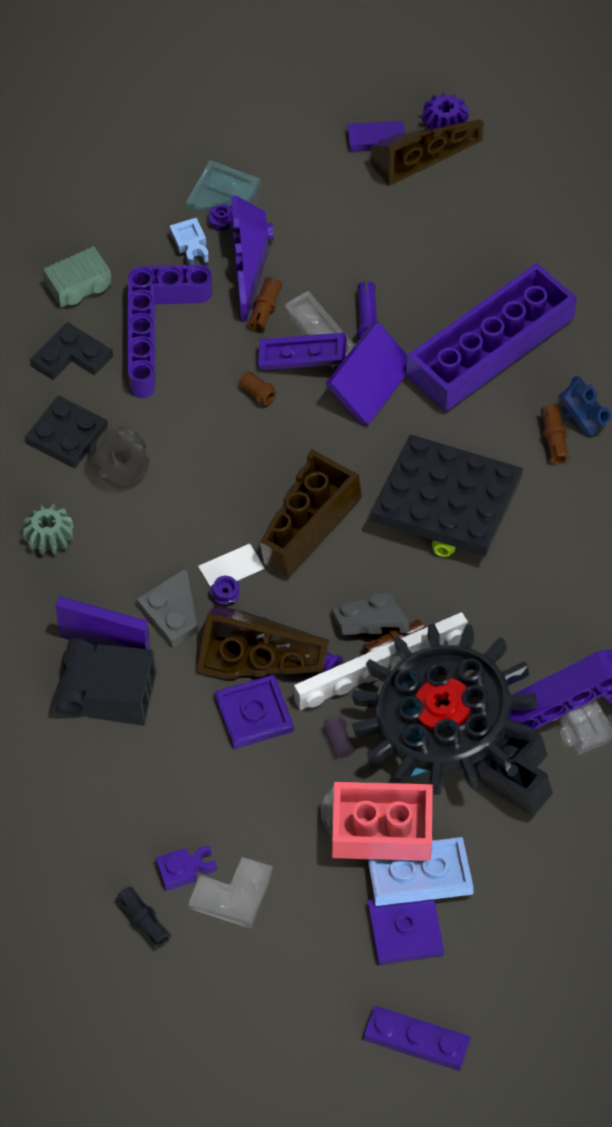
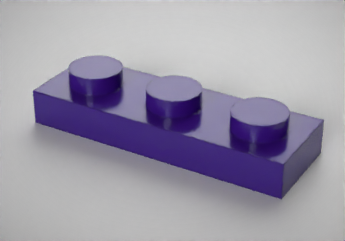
(302, 351)
(417, 1038)

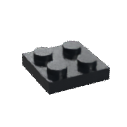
(66, 431)

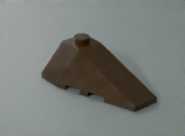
(417, 150)

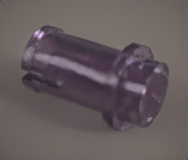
(339, 738)

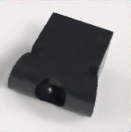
(105, 683)

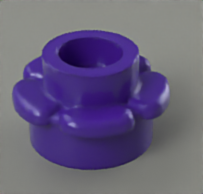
(220, 217)
(228, 583)

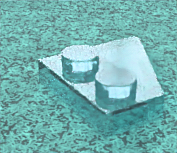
(219, 184)

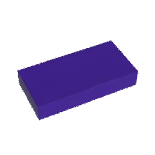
(365, 135)

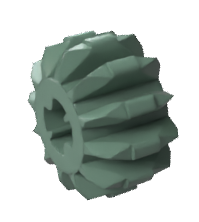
(47, 529)

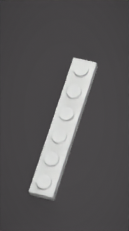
(355, 672)

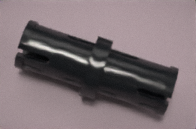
(143, 917)

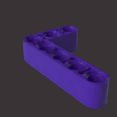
(145, 289)
(567, 690)

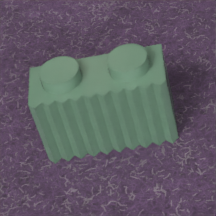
(77, 277)

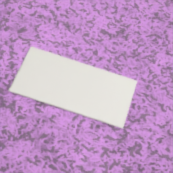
(236, 564)

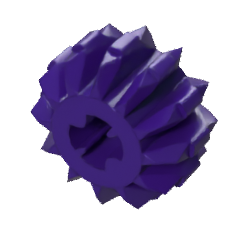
(444, 111)

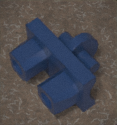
(582, 405)

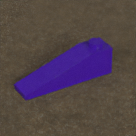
(250, 249)

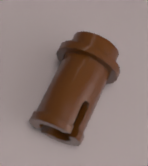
(260, 390)

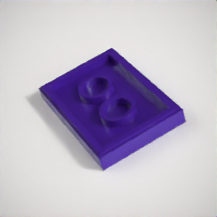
(369, 373)
(100, 625)

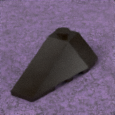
(251, 645)

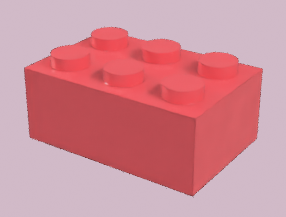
(382, 821)

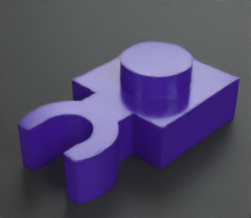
(180, 868)

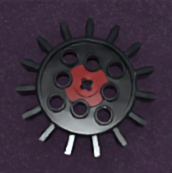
(444, 708)

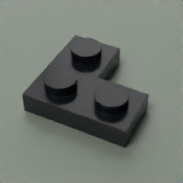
(71, 346)

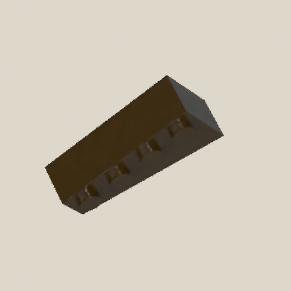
(310, 511)

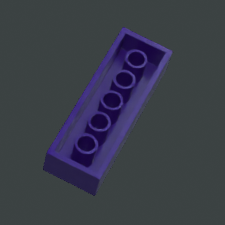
(491, 336)

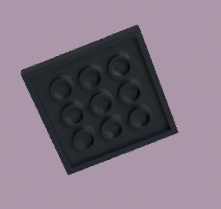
(447, 495)

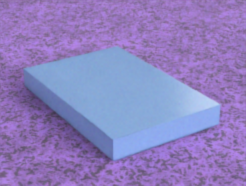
(423, 880)

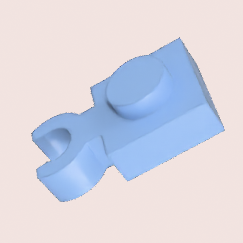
(190, 239)

